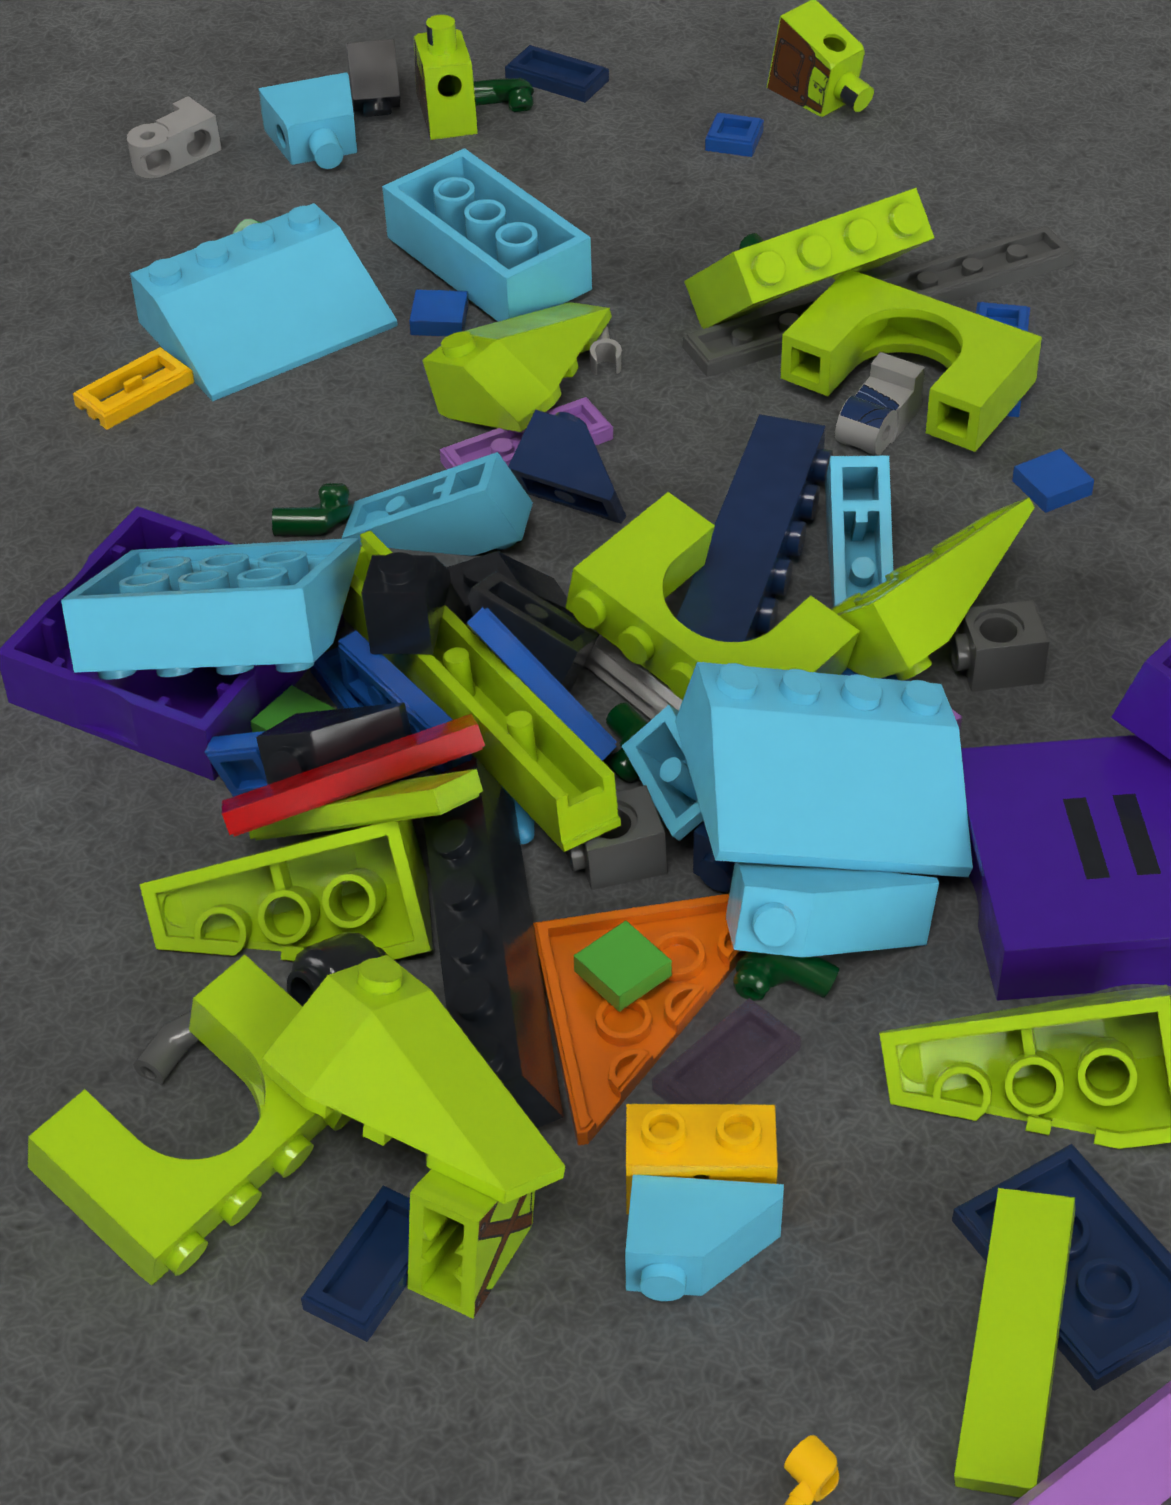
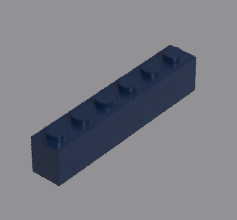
(758, 532)

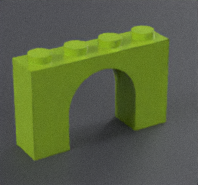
(808, 255)
(862, 316)
(624, 593)
(163, 1206)

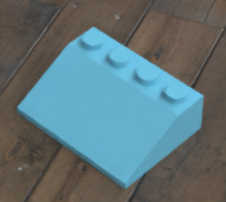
(260, 301)
(211, 608)
(826, 770)

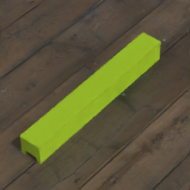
(524, 740)

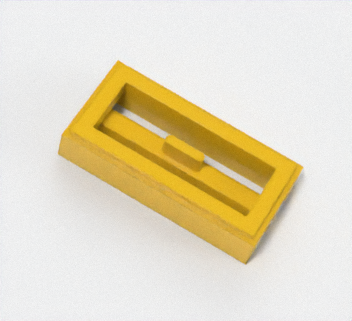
(137, 393)

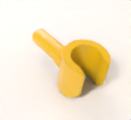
(814, 1469)

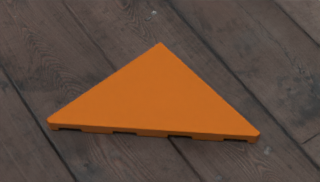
(610, 1050)

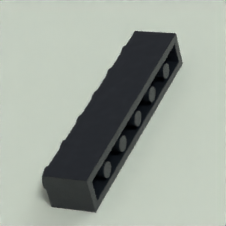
(491, 944)

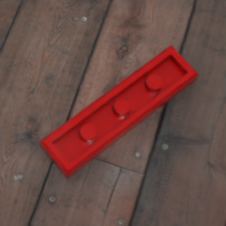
(352, 775)

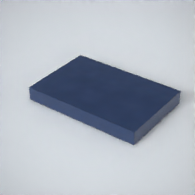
(1116, 1272)

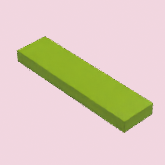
(382, 804)
(1015, 1344)

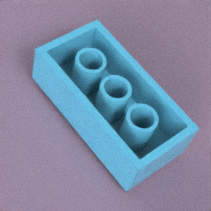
(487, 237)

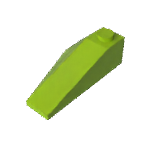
(512, 365)
(928, 597)
(299, 895)
(1063, 1064)
(403, 1067)

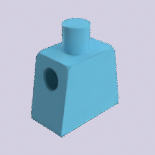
(311, 119)

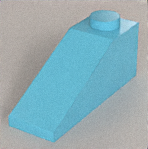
(448, 512)
(858, 524)
(827, 910)

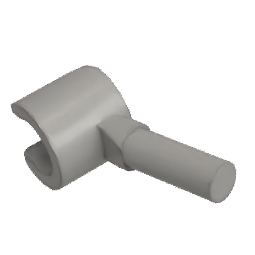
(605, 351)

